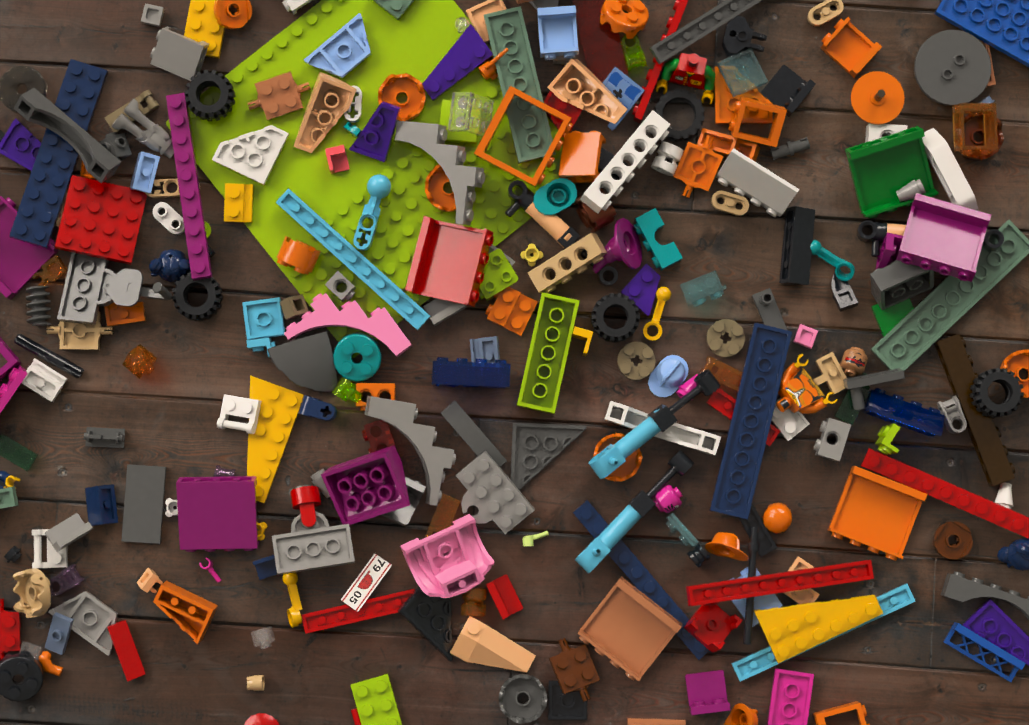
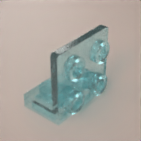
(702, 288)

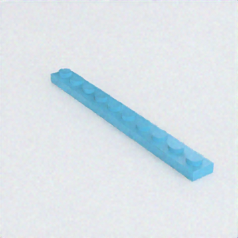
(353, 259)
(765, 658)

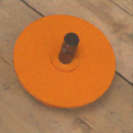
(877, 97)

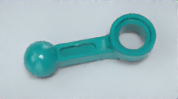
(832, 259)

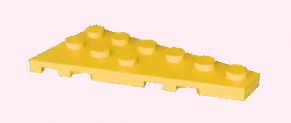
(274, 427)

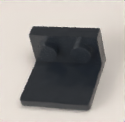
(787, 89)

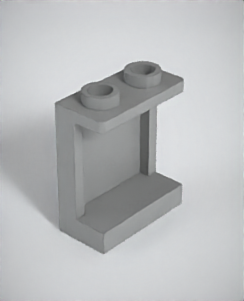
(178, 53)

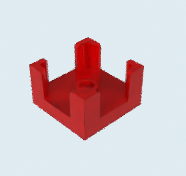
(711, 626)

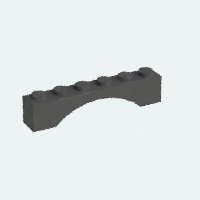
(40, 110)
(963, 589)

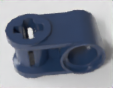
(314, 408)

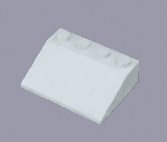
(756, 183)

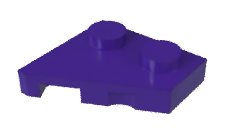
(643, 289)

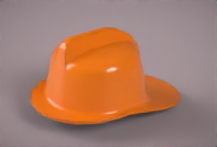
(726, 545)
(742, 715)

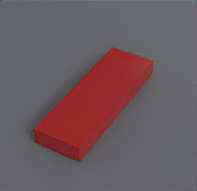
(126, 650)

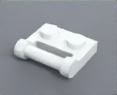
(239, 407)
(54, 559)

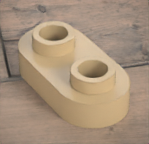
(825, 13)
(730, 201)

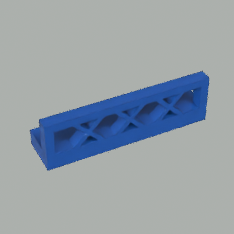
(990, 647)

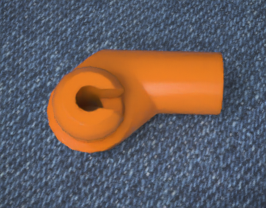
(47, 665)

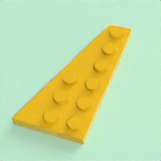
(805, 625)

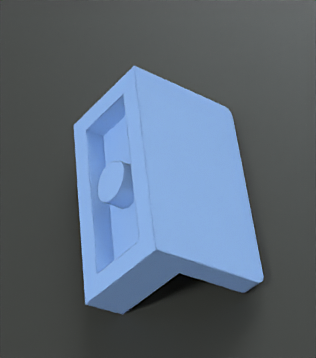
(144, 172)

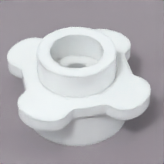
(170, 504)

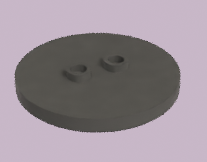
(952, 67)

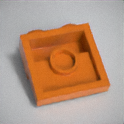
(511, 310)

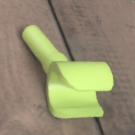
(528, 540)

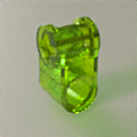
(633, 55)

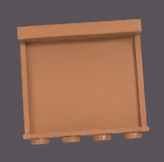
(629, 629)

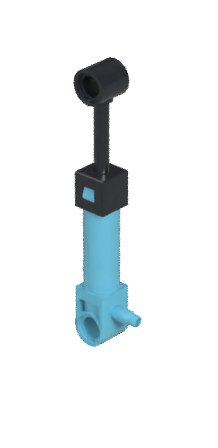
(657, 421)
(633, 512)

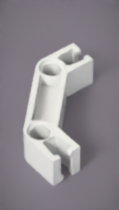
(948, 170)

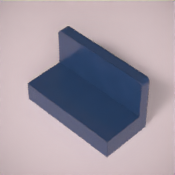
(101, 505)
(265, 567)

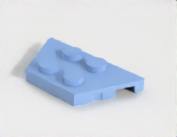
(342, 50)

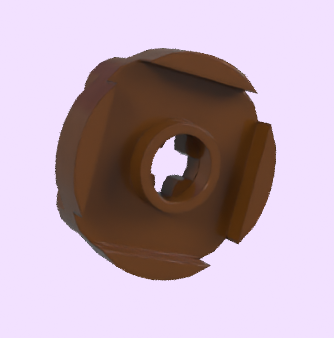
(962, 534)

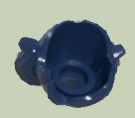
(170, 268)
(1016, 554)

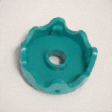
(362, 344)

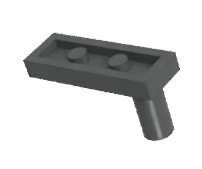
(768, 309)
(855, 384)

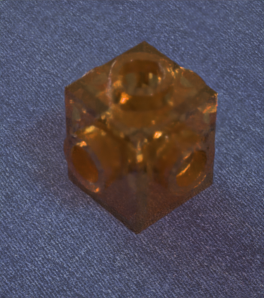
(140, 361)

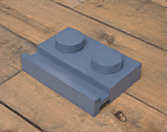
(485, 348)

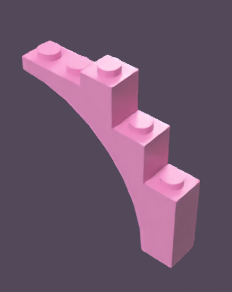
(327, 314)

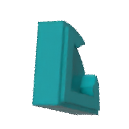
(355, 131)

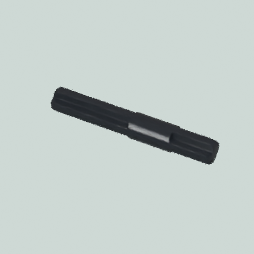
(49, 356)

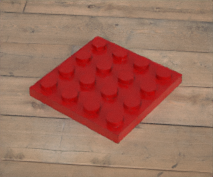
(101, 220)

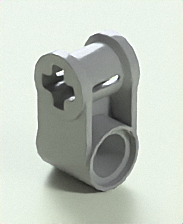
(952, 413)

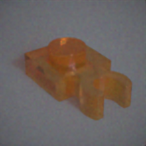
(52, 271)

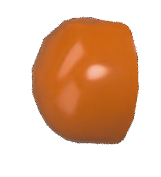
(777, 518)

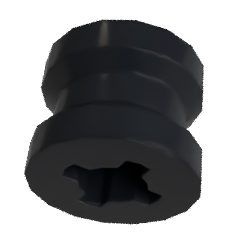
(698, 555)

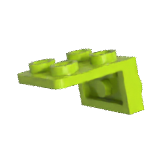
(497, 275)

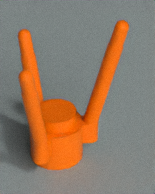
(488, 68)

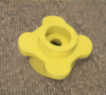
(526, 254)

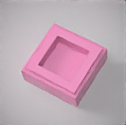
(805, 336)

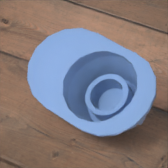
(668, 376)

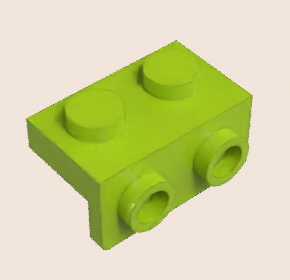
(886, 436)

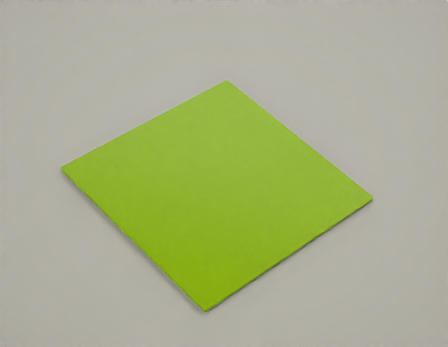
(397, 47)

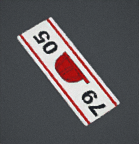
(366, 582)

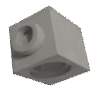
(335, 280)

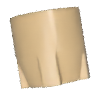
(256, 683)

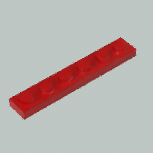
(345, 614)

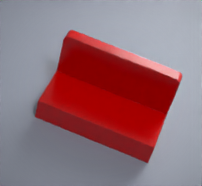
(504, 596)

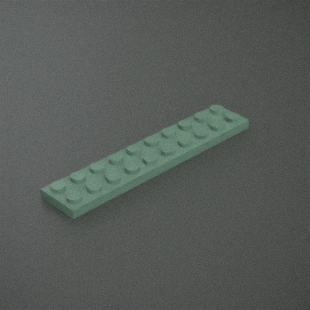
(950, 302)

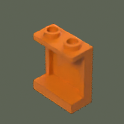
(849, 47)
(581, 156)

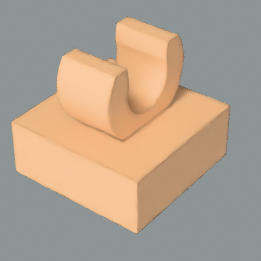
(148, 579)

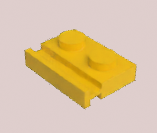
(238, 203)

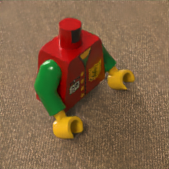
(689, 71)

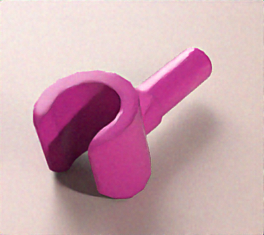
(210, 569)

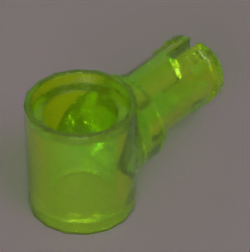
(346, 390)

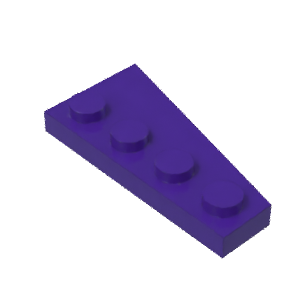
(1000, 630)

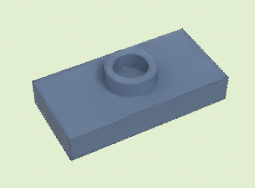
(59, 633)

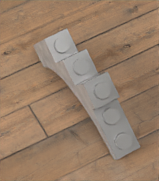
(451, 159)
(433, 458)

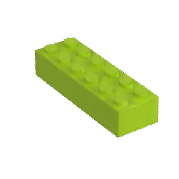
(548, 353)

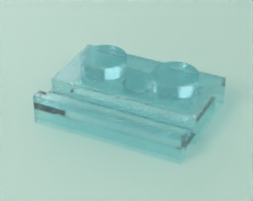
(686, 536)

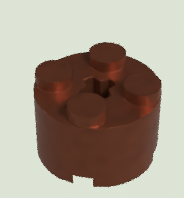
(591, 218)

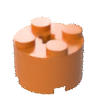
(298, 255)

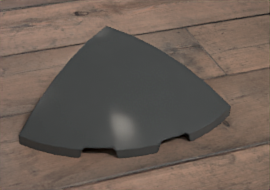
(307, 362)

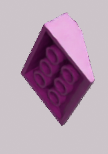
(367, 486)

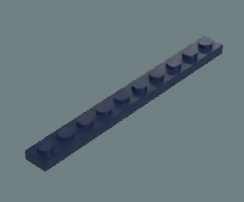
(639, 576)

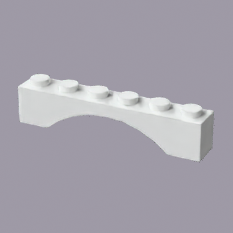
(677, 433)

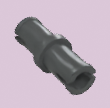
(790, 148)

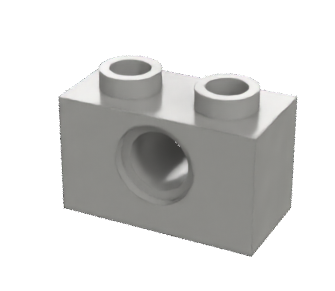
(840, 431)

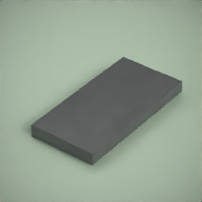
(144, 504)

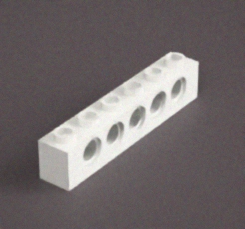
(655, 125)

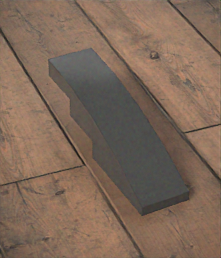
(470, 432)

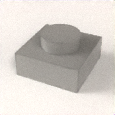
(152, 15)

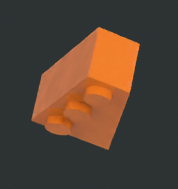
(186, 609)

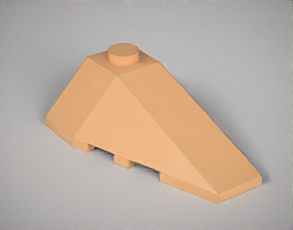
(325, 107)
(488, 647)

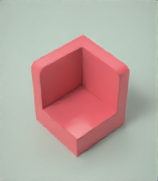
(337, 159)

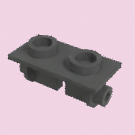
(104, 437)

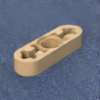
(158, 193)

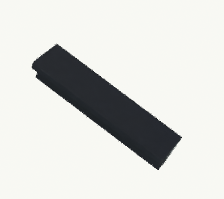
(796, 245)

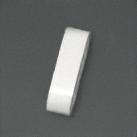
(358, 107)

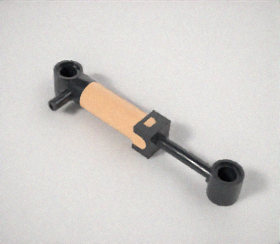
(553, 225)
(880, 230)

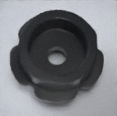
(13, 554)

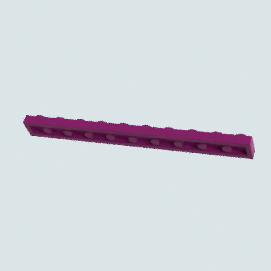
(189, 187)

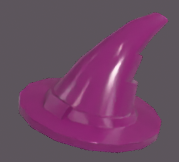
(622, 247)

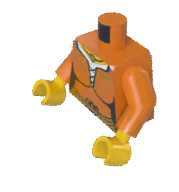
(800, 391)

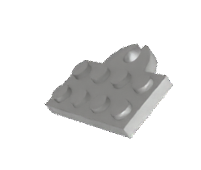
(492, 494)

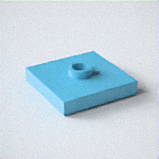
(263, 318)

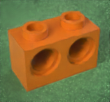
(376, 390)

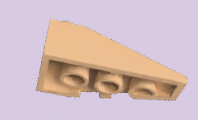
(585, 91)

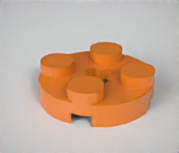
(230, 21)

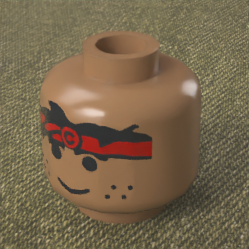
(854, 361)

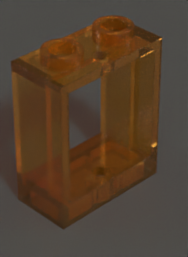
(990, 127)

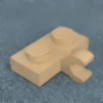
(831, 373)

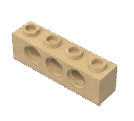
(541, 274)

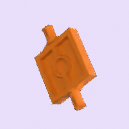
(698, 166)

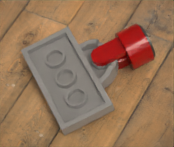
(311, 539)

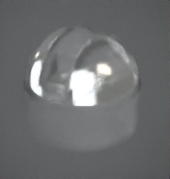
(461, 24)

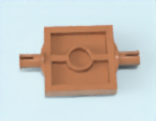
(279, 95)

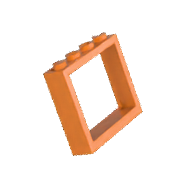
(495, 123)

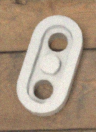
(169, 218)

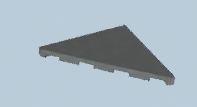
(537, 446)

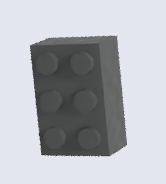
(899, 282)

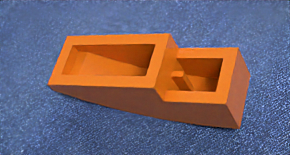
(725, 143)

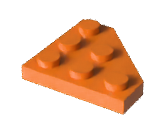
(725, 104)

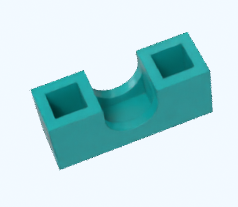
(663, 255)

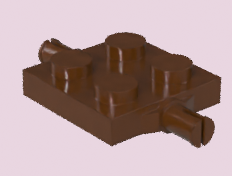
(574, 669)

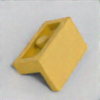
(585, 335)

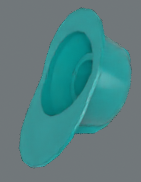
(555, 196)

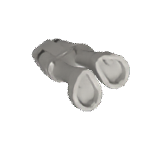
(154, 137)

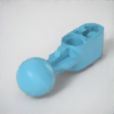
(378, 188)

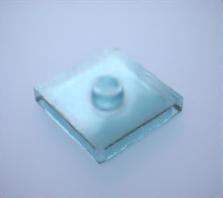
(742, 72)

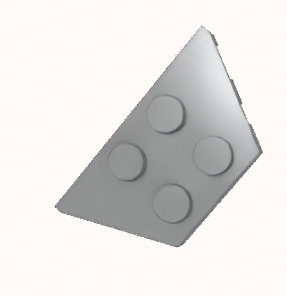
(90, 619)

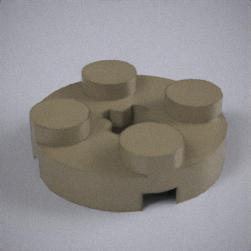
(716, 344)
(642, 369)

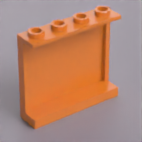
(876, 513)

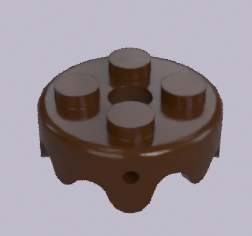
(975, 123)

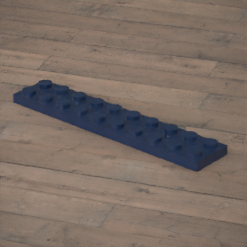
(56, 157)
(751, 421)

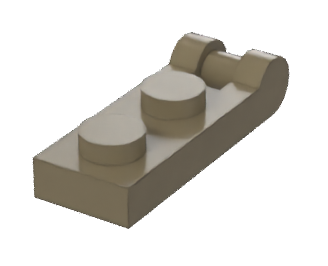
(145, 96)

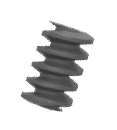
(38, 307)

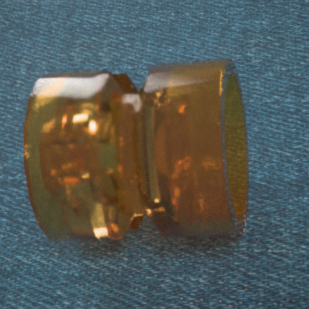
(473, 602)

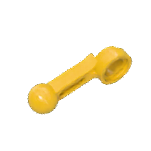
(663, 294)
(293, 613)

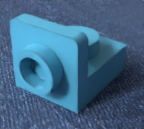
(259, 344)

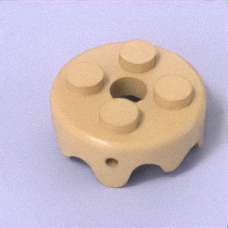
(33, 591)

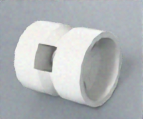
(669, 152)

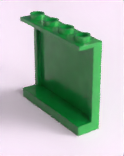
(885, 167)

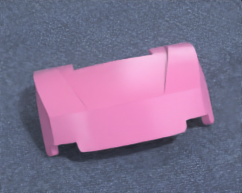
(449, 559)

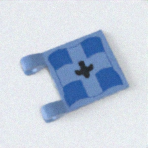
(624, 90)

